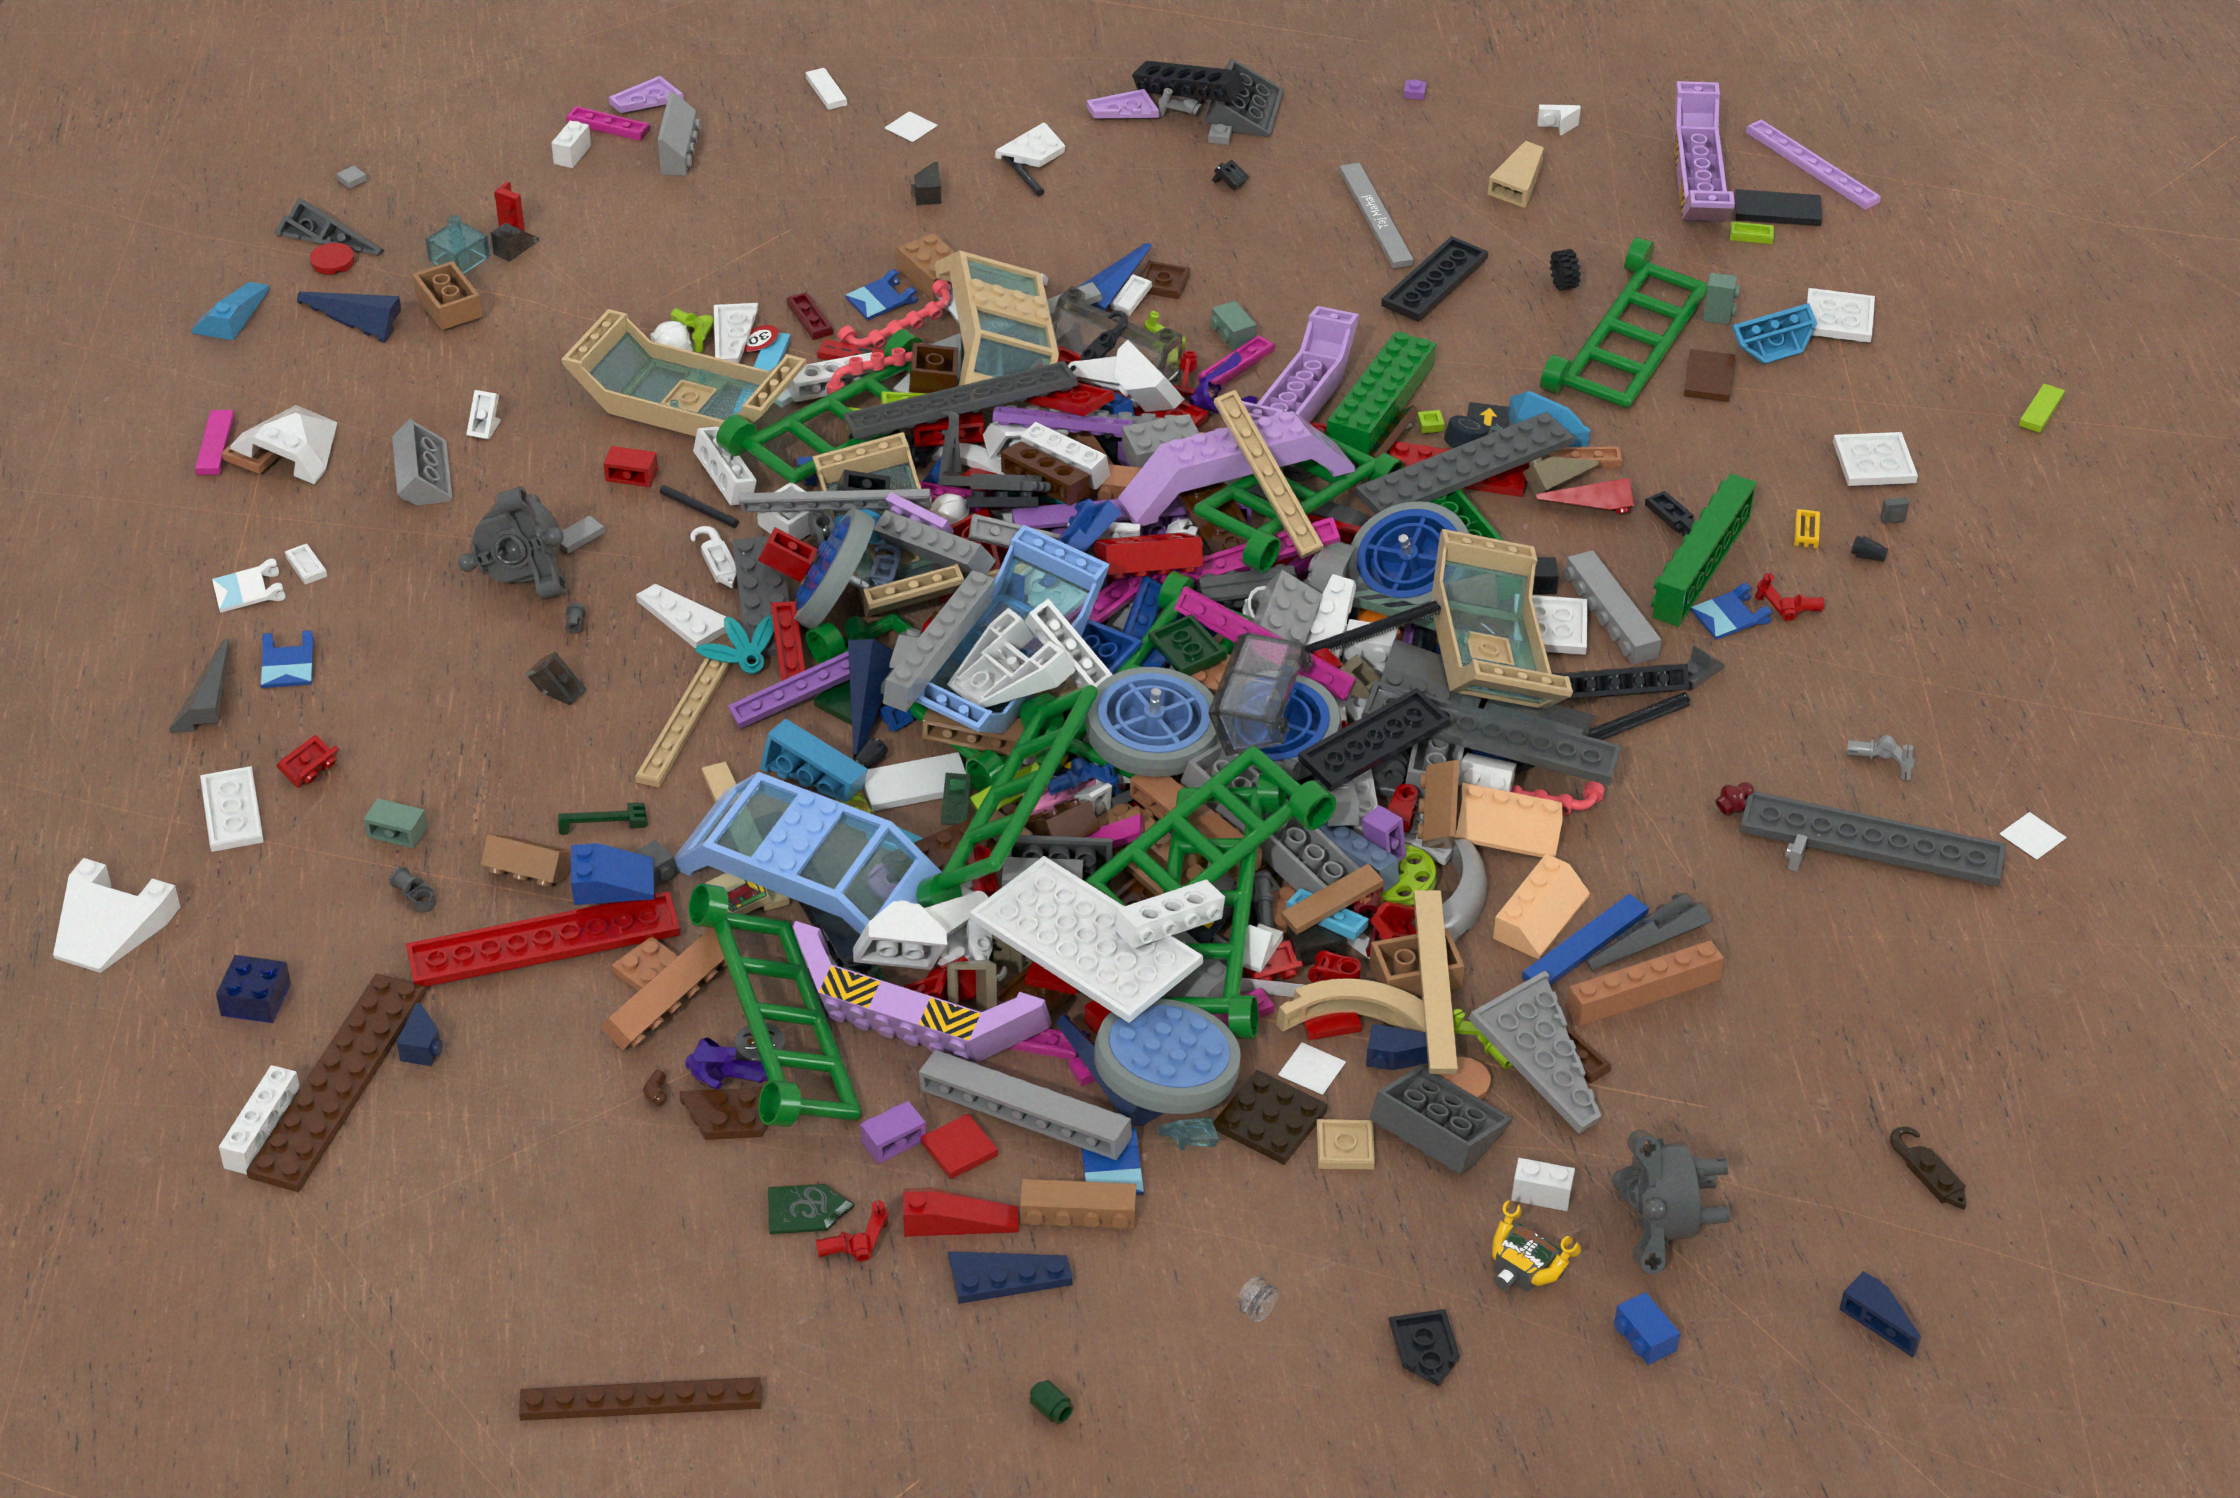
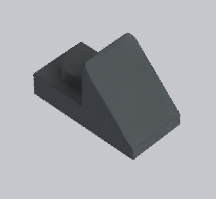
(1701, 667)

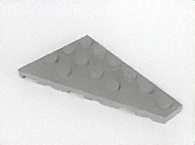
(1533, 1037)

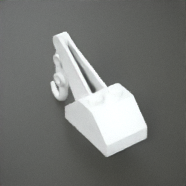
(917, 936)

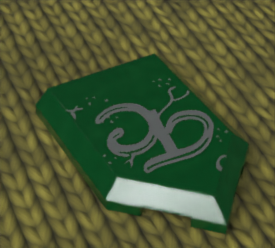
(805, 1208)

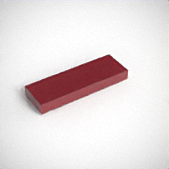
(810, 316)

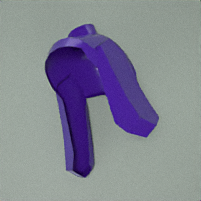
(1206, 391)
(713, 1063)

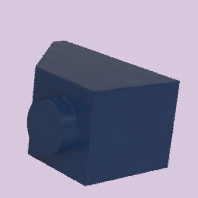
(419, 1039)

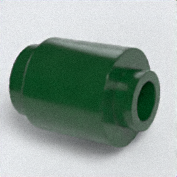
(857, 629)
(1051, 1401)

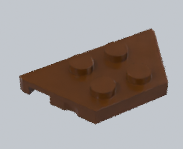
(725, 1112)

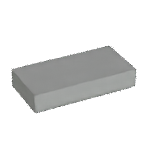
(581, 533)

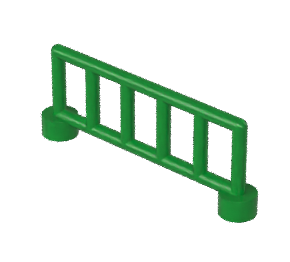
(1308, 805)

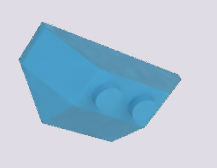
(1776, 334)
(1531, 404)

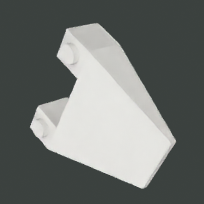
(1000, 672)
(105, 923)

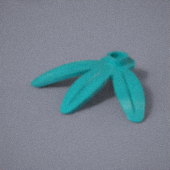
(744, 649)

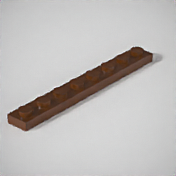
(640, 1398)

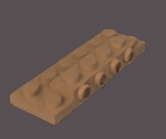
(1158, 851)

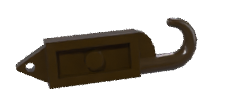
(1930, 1169)

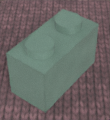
(1719, 298)
(1232, 324)
(395, 823)

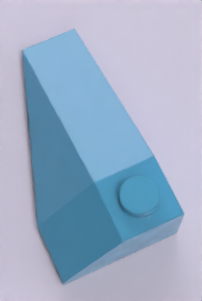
(232, 312)

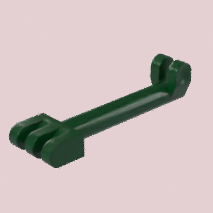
(635, 815)

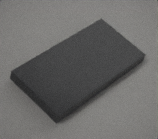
(1778, 207)

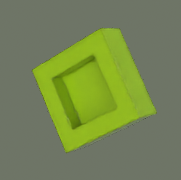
(1430, 421)

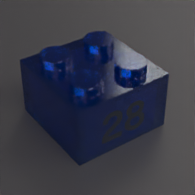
(253, 988)

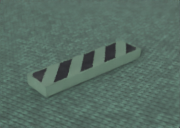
(1387, 605)

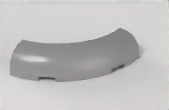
(1468, 900)

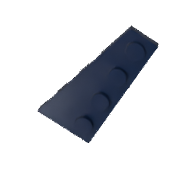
(1004, 1274)

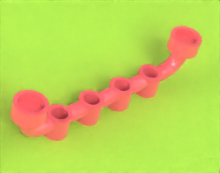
(914, 319)
(857, 366)
(1592, 793)

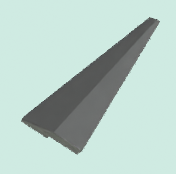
(316, 226)
(205, 698)
(1664, 923)

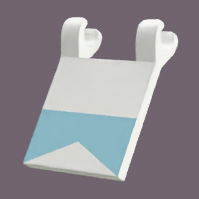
(247, 587)

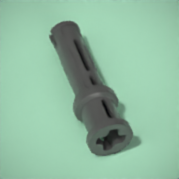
(1263, 899)

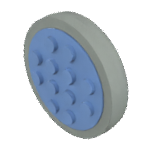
(1151, 721)
(1168, 1058)

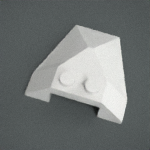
(296, 436)

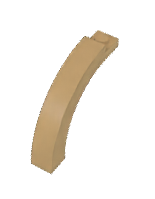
(1353, 995)

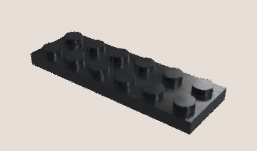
(1434, 278)
(1373, 739)

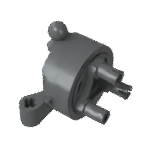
(518, 544)
(1666, 1194)

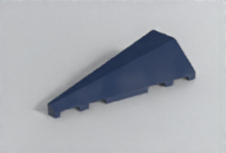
(367, 312)
(867, 670)
(1085, 1048)

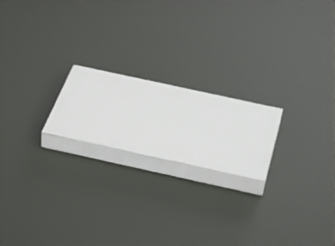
(910, 781)
(231, 809)

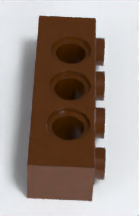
(1066, 481)

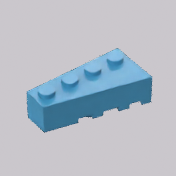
(812, 762)

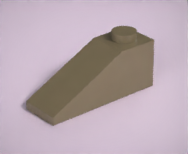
(1555, 471)

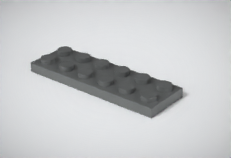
(757, 587)

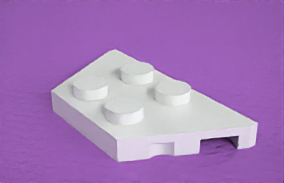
(1033, 147)

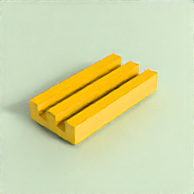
(1806, 539)

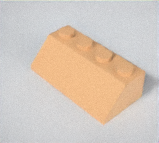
(1508, 820)
(1540, 907)

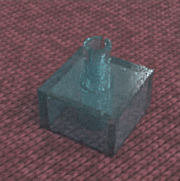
(458, 244)

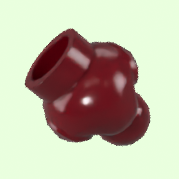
(1734, 798)

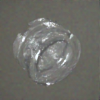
(1257, 1298)

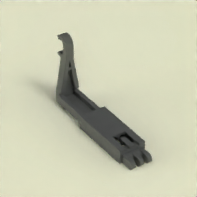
(951, 467)

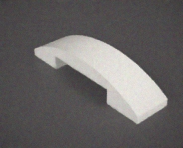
(974, 457)

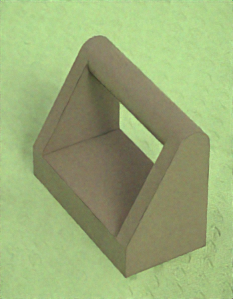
(1365, 675)
(985, 982)

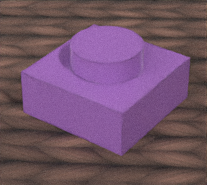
(1414, 89)

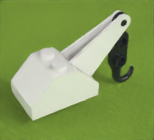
(1127, 372)

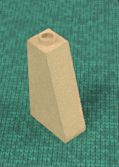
(1517, 175)

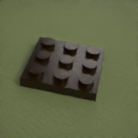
(1270, 1117)

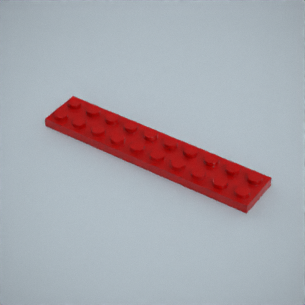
(541, 939)

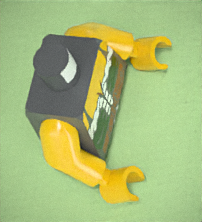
(1525, 1256)

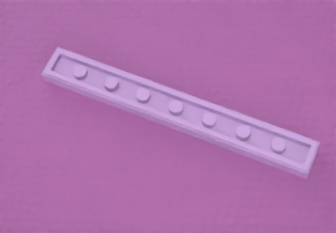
(1813, 164)

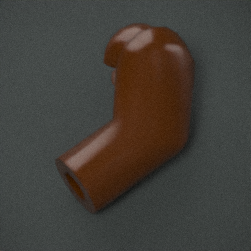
(653, 1090)

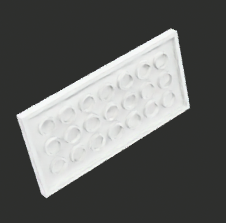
(1073, 935)

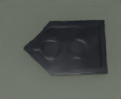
(1425, 1344)

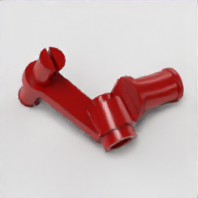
(1188, 364)
(1787, 607)
(860, 1244)

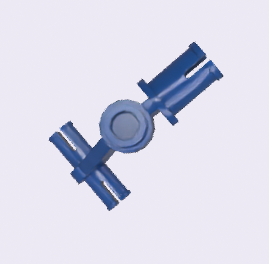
(1081, 771)

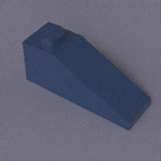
(1396, 1048)
(1878, 1310)

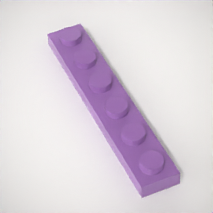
(1055, 420)
(790, 691)

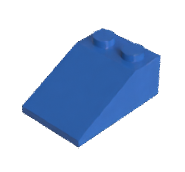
(1109, 644)
(610, 875)

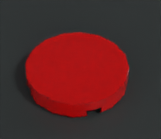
(332, 258)

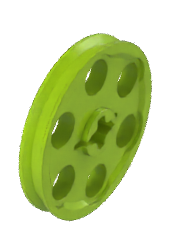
(1409, 874)

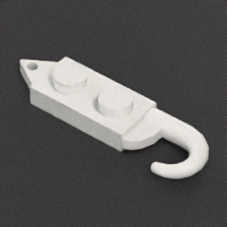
(717, 556)

